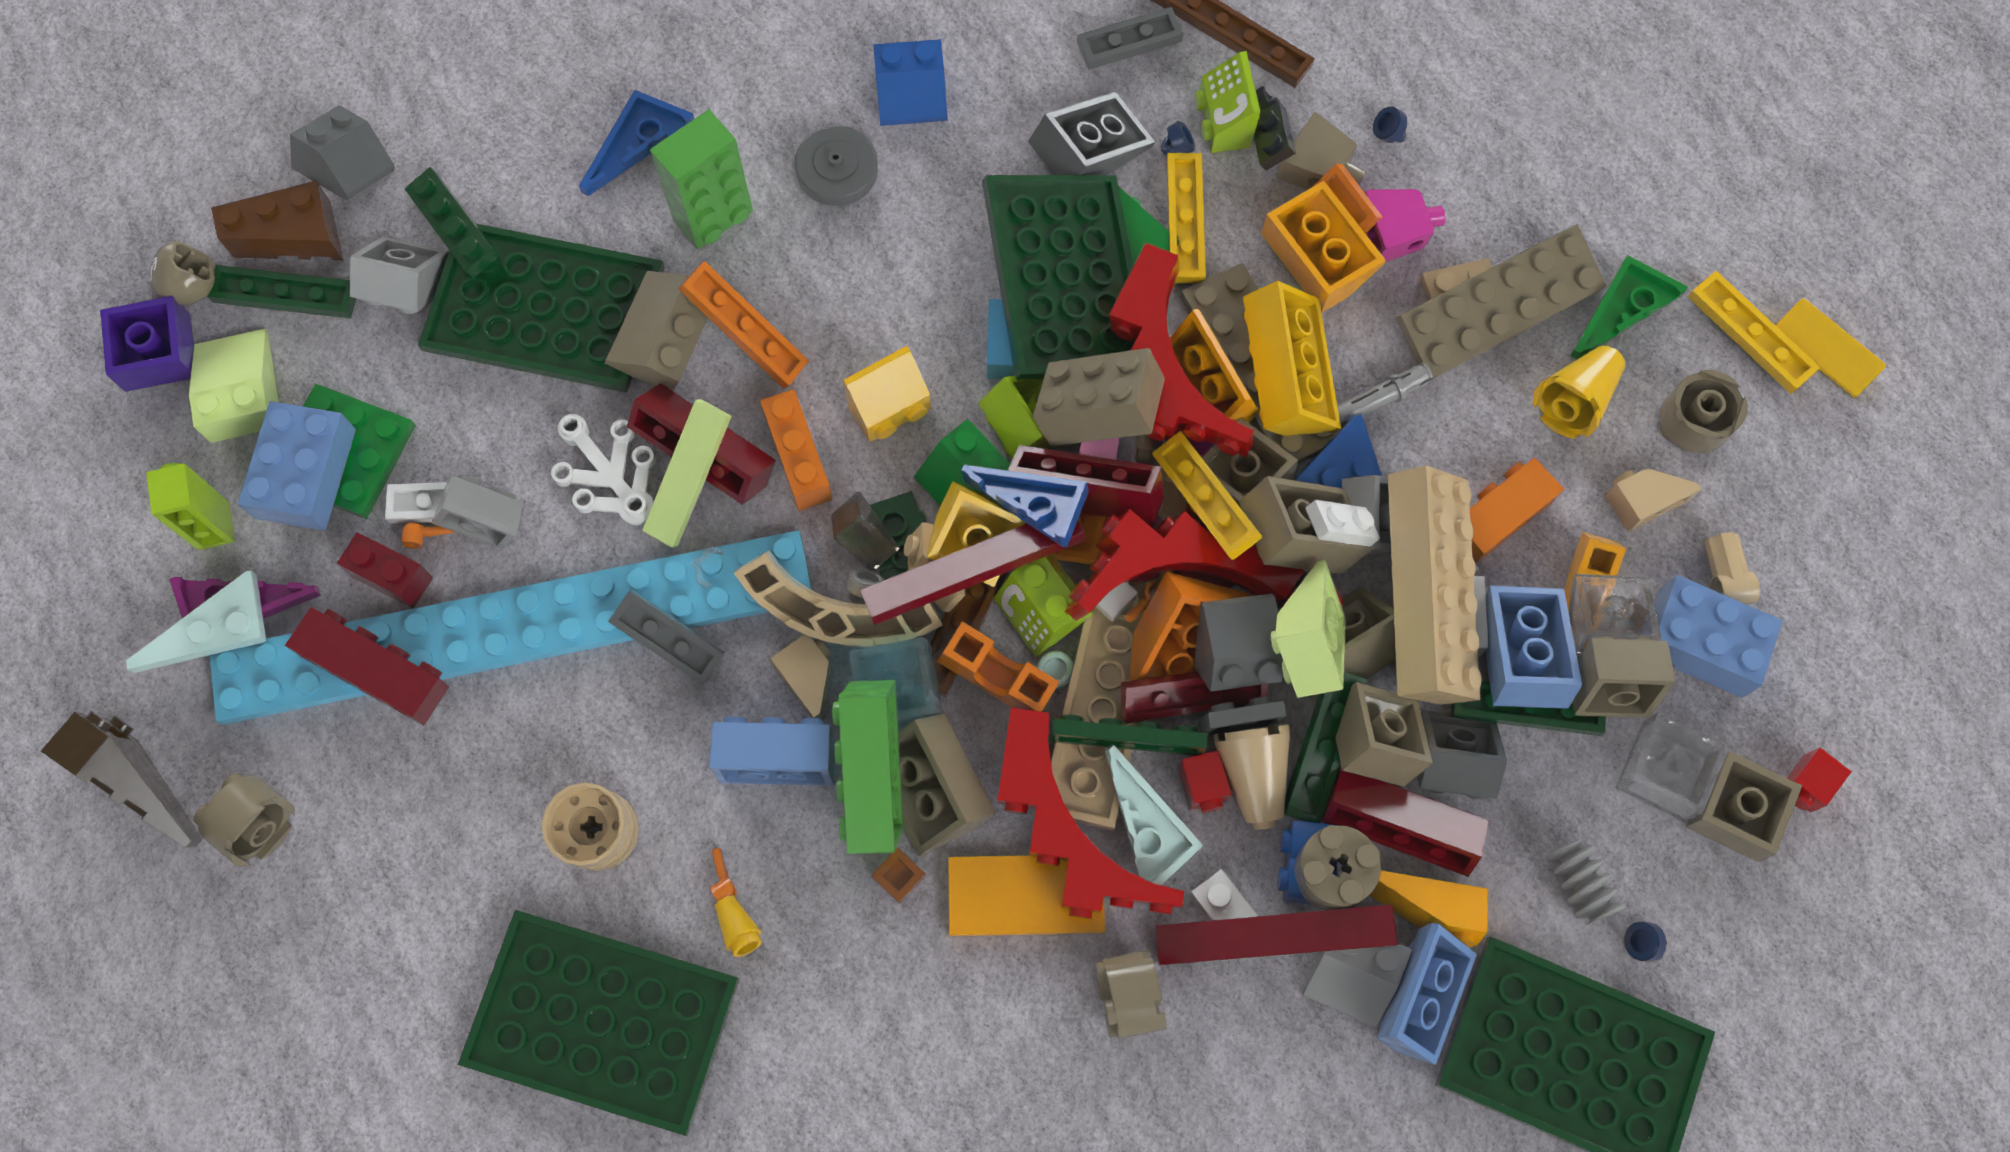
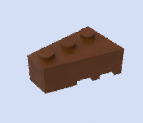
(280, 224)

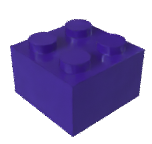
(147, 343)

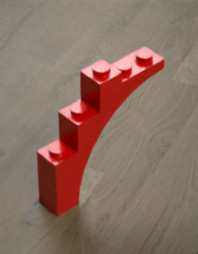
(1142, 316)
(1177, 544)
(1090, 874)

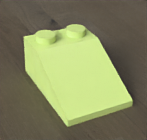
(232, 385)
(1312, 635)

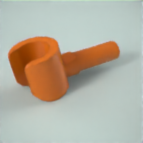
(413, 534)
(1142, 605)
(725, 886)

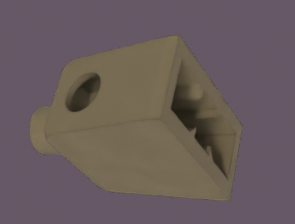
(1317, 151)

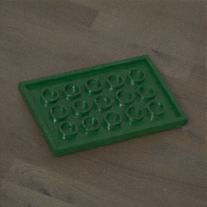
(1058, 265)
(538, 308)
(600, 1022)
(1573, 1056)

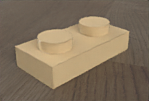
(1443, 279)

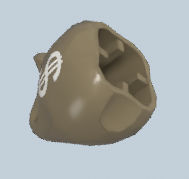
(181, 273)

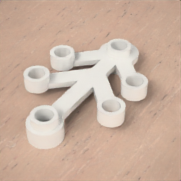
(608, 473)

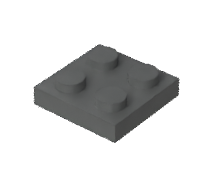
(1256, 713)

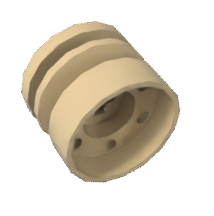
(576, 810)

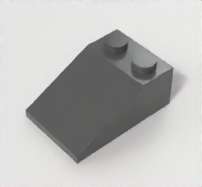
(1090, 137)

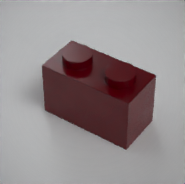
(384, 570)

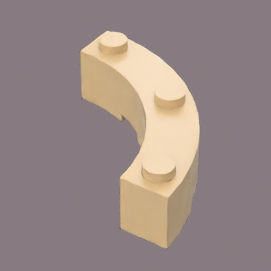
(823, 616)

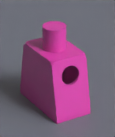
(1405, 221)

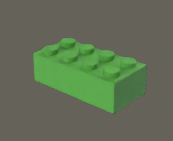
(703, 179)
(869, 766)

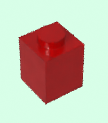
(1820, 779)
(1205, 781)

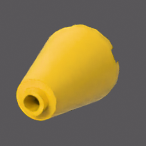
(1580, 392)

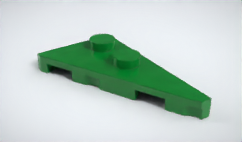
(1630, 298)

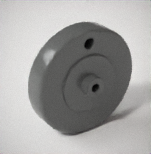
(836, 165)

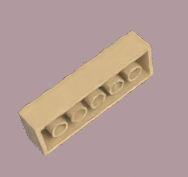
(1433, 586)

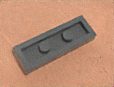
(1129, 38)
(666, 636)

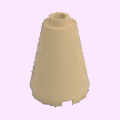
(1257, 771)

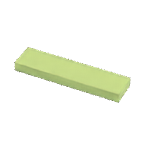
(686, 473)

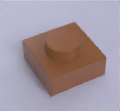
(898, 875)

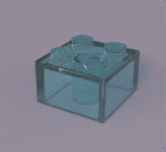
(911, 666)

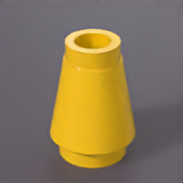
(737, 928)

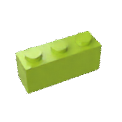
(189, 506)

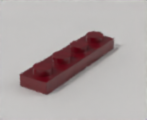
(1178, 696)

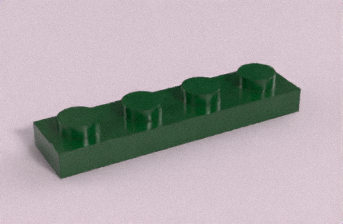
(452, 222)
(282, 291)
(1534, 717)
(1144, 737)
(1318, 756)

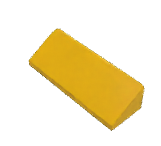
(1831, 348)

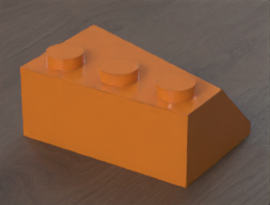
(1169, 627)

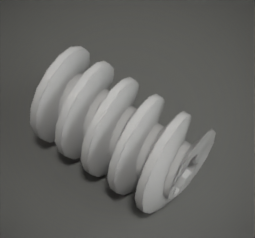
(1585, 881)

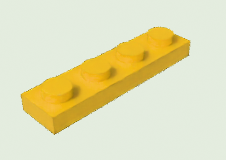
(1186, 215)
(1753, 332)
(1207, 495)

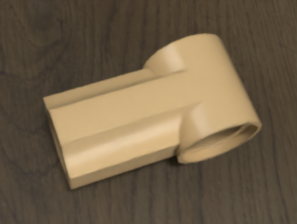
(1730, 569)

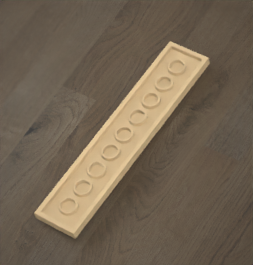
(1095, 694)

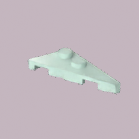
(218, 625)
(1154, 831)

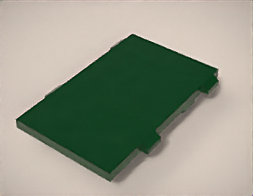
(901, 519)

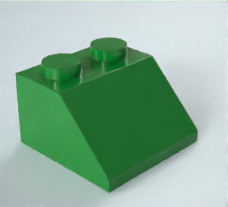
(959, 448)

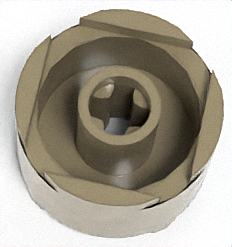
(1703, 411)
(244, 819)
(1359, 865)
(1132, 994)

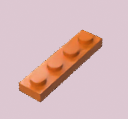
(743, 324)

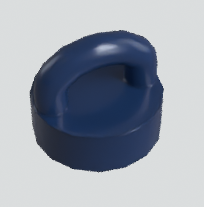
(1390, 125)
(1180, 138)
(1645, 941)

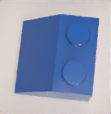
(910, 82)

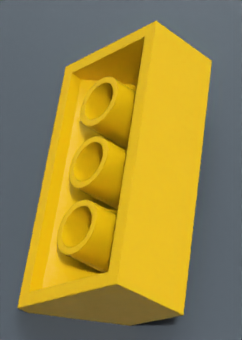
(1290, 361)

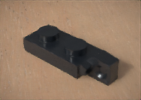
(1272, 132)

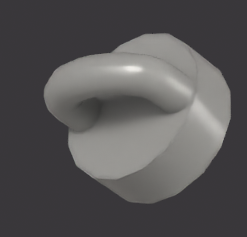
(859, 580)

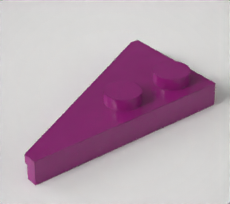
(273, 597)

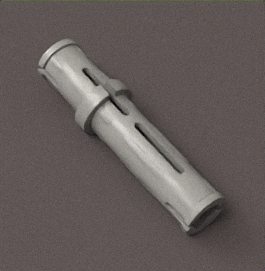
(1393, 389)

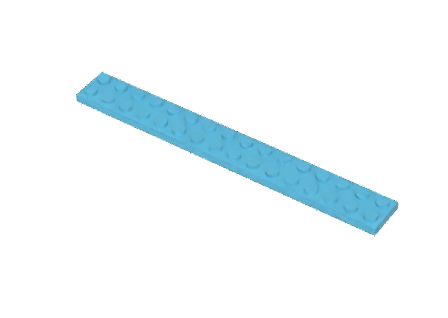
(505, 626)

